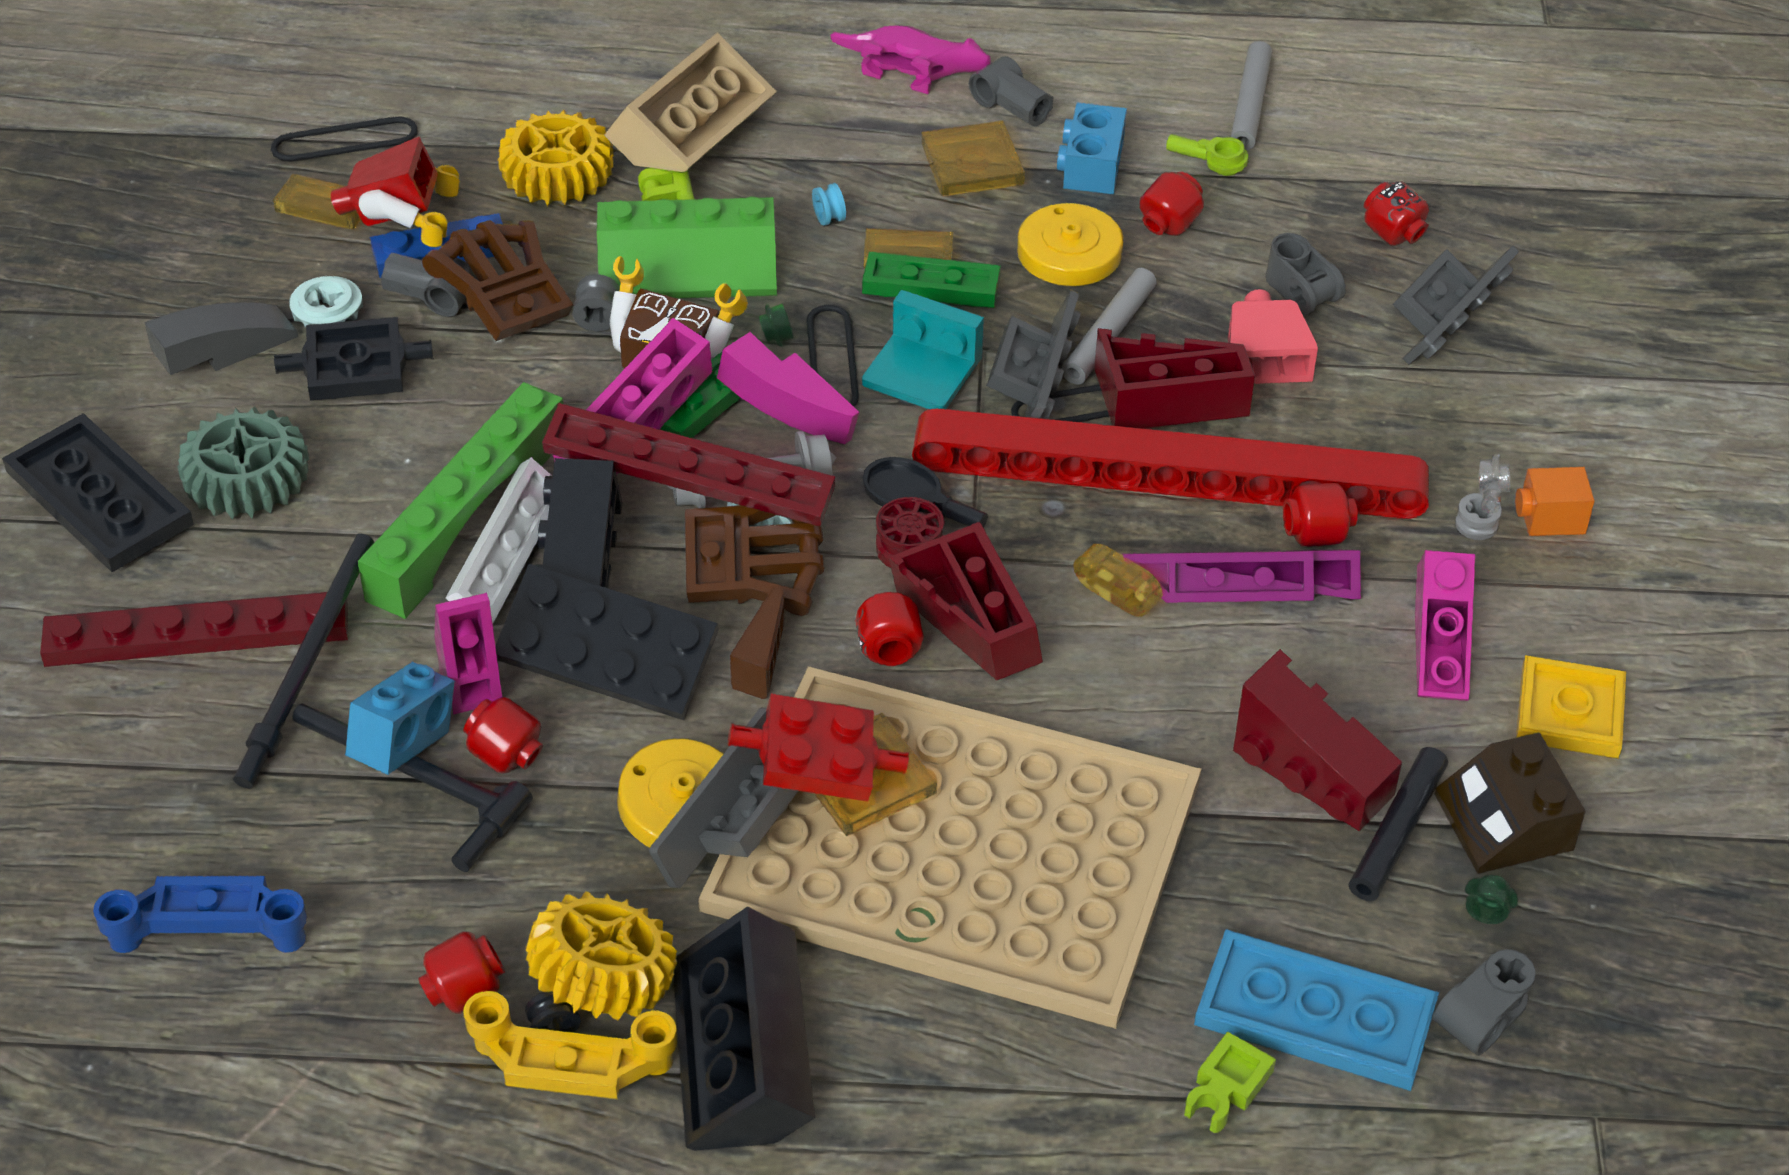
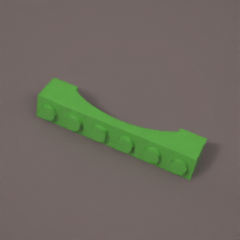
(405, 558)

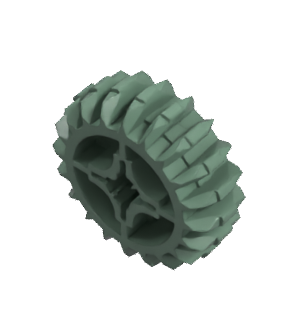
(215, 470)

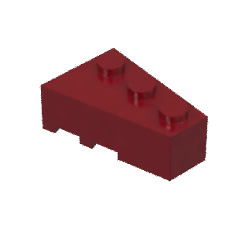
(1170, 382)

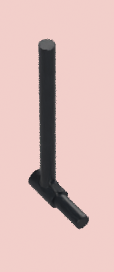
(496, 808)

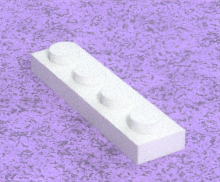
(505, 539)

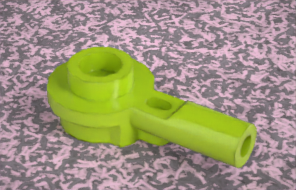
(1222, 155)

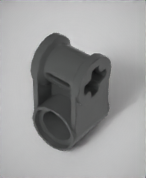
(1302, 273)
(1487, 1000)

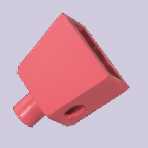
(1274, 338)

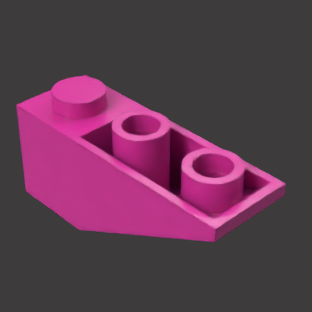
(1444, 624)

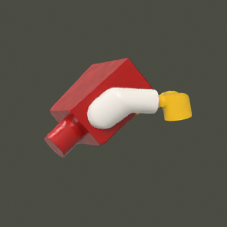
(399, 188)

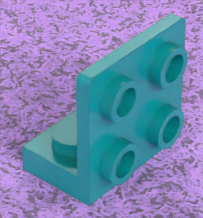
(928, 353)

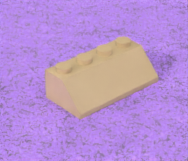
(690, 108)

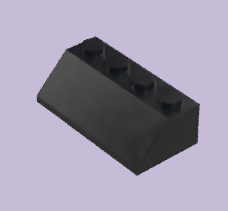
(742, 1035)

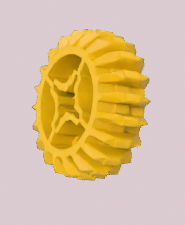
(555, 157)
(601, 955)

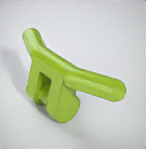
(664, 184)

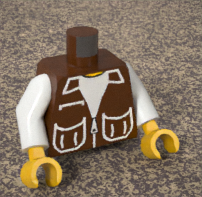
(642, 316)

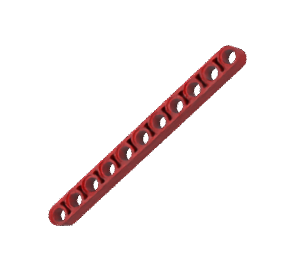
(1165, 461)

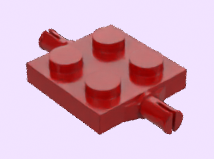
(818, 747)

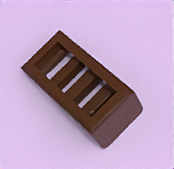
(757, 650)

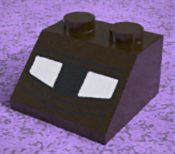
(1512, 805)

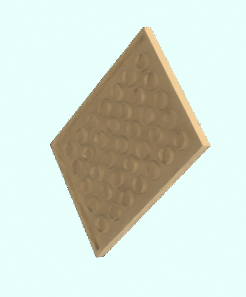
(1028, 858)

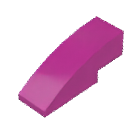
(786, 390)

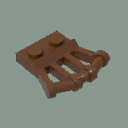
(508, 301)
(722, 564)

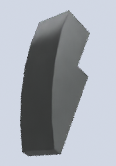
(217, 334)

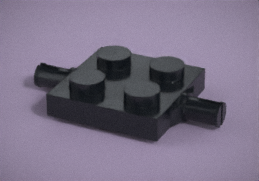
(353, 358)

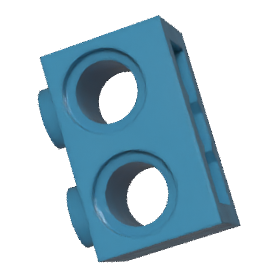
(1093, 148)
(399, 717)

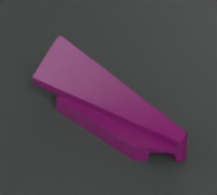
(1253, 575)

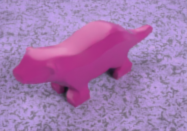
(913, 53)

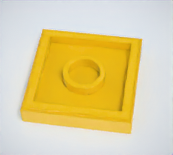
(1572, 706)

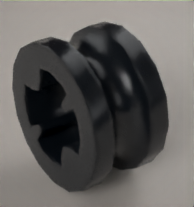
(548, 1015)

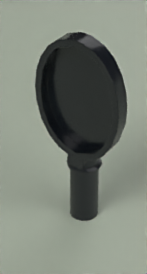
(902, 477)

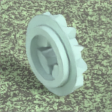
(335, 291)

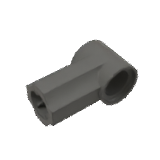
(1004, 85)
(409, 277)

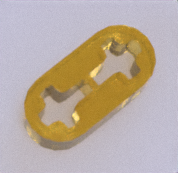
(1118, 580)

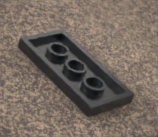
(98, 492)
(606, 641)

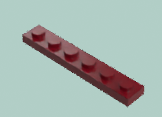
(691, 464)
(183, 629)

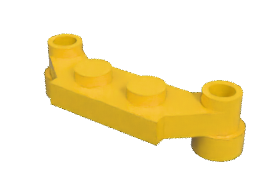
(566, 1059)

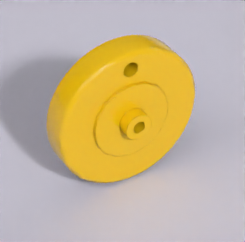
(1070, 244)
(660, 782)

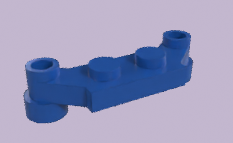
(202, 906)

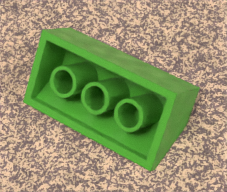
(691, 244)

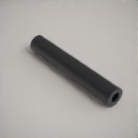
(1398, 824)

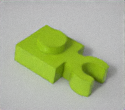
(1229, 1075)

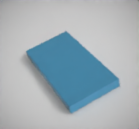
(1317, 1009)

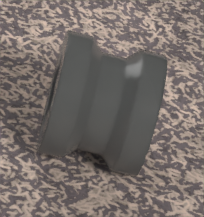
(594, 302)

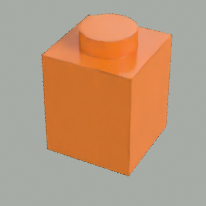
(1555, 501)

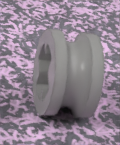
(1473, 521)

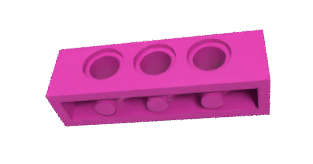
(657, 378)

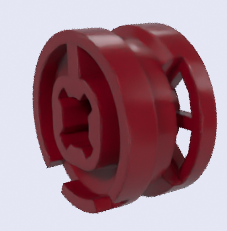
(906, 526)

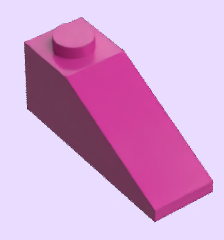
(467, 650)

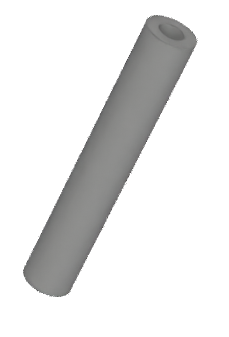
(1251, 93)
(1114, 317)

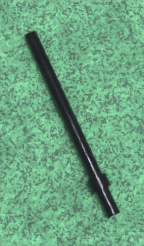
(266, 735)

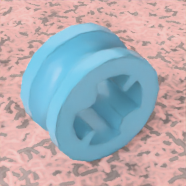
(829, 204)

